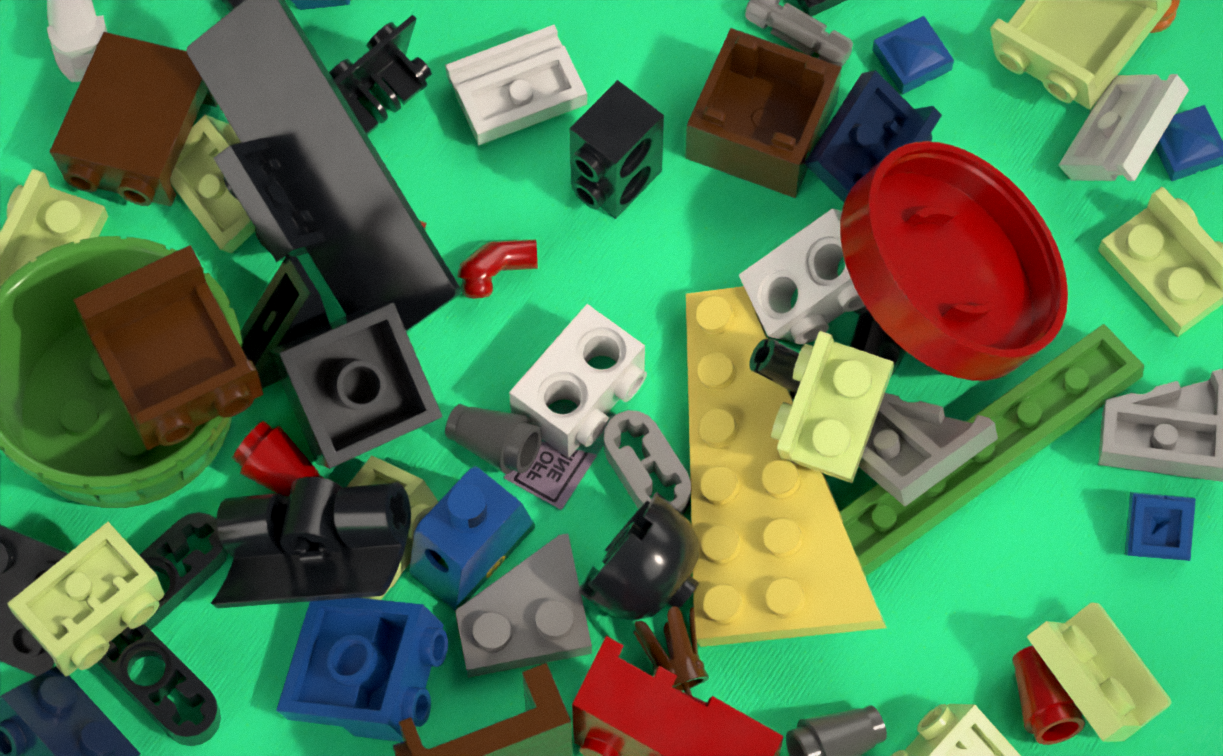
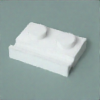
(516, 84)
(1123, 128)

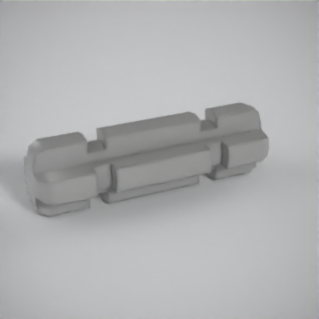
(800, 30)

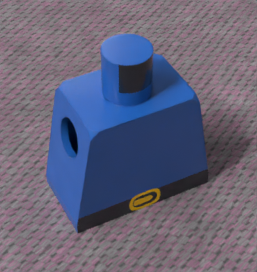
(474, 534)

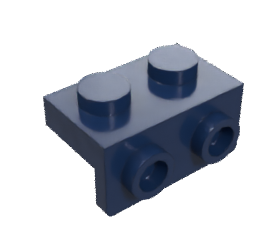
(865, 131)
(57, 719)

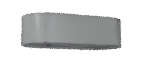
(658, 459)

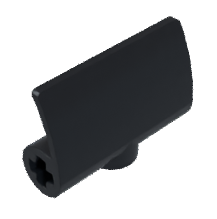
(312, 543)

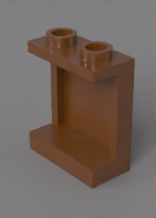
(130, 120)
(168, 349)
(537, 732)

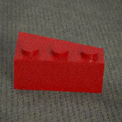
(642, 715)

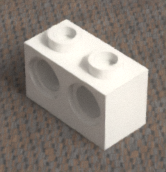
(806, 264)
(565, 375)

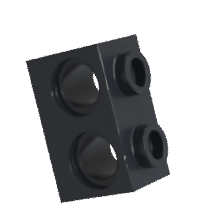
(615, 150)

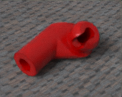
(490, 260)

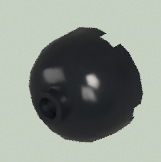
(646, 564)

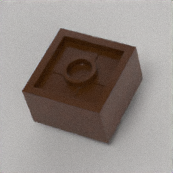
(762, 112)

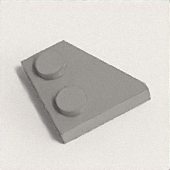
(526, 615)

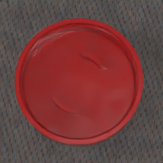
(953, 261)

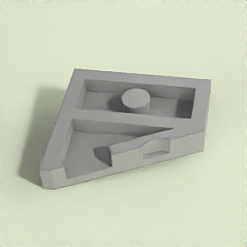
(1167, 430)
(919, 446)

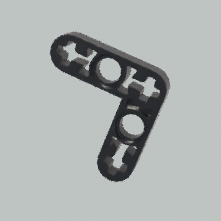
(192, 690)

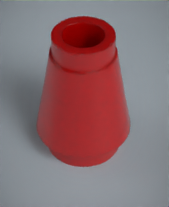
(272, 459)
(1044, 702)

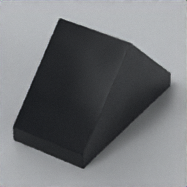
(283, 313)

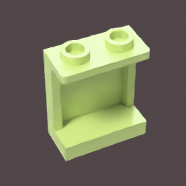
(1075, 43)

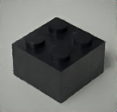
(355, 384)

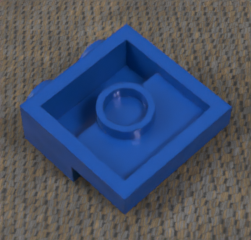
(364, 666)

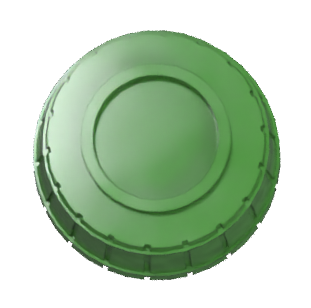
(57, 398)

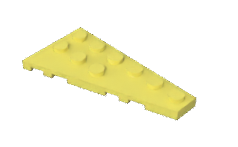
(765, 527)

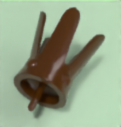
(683, 655)

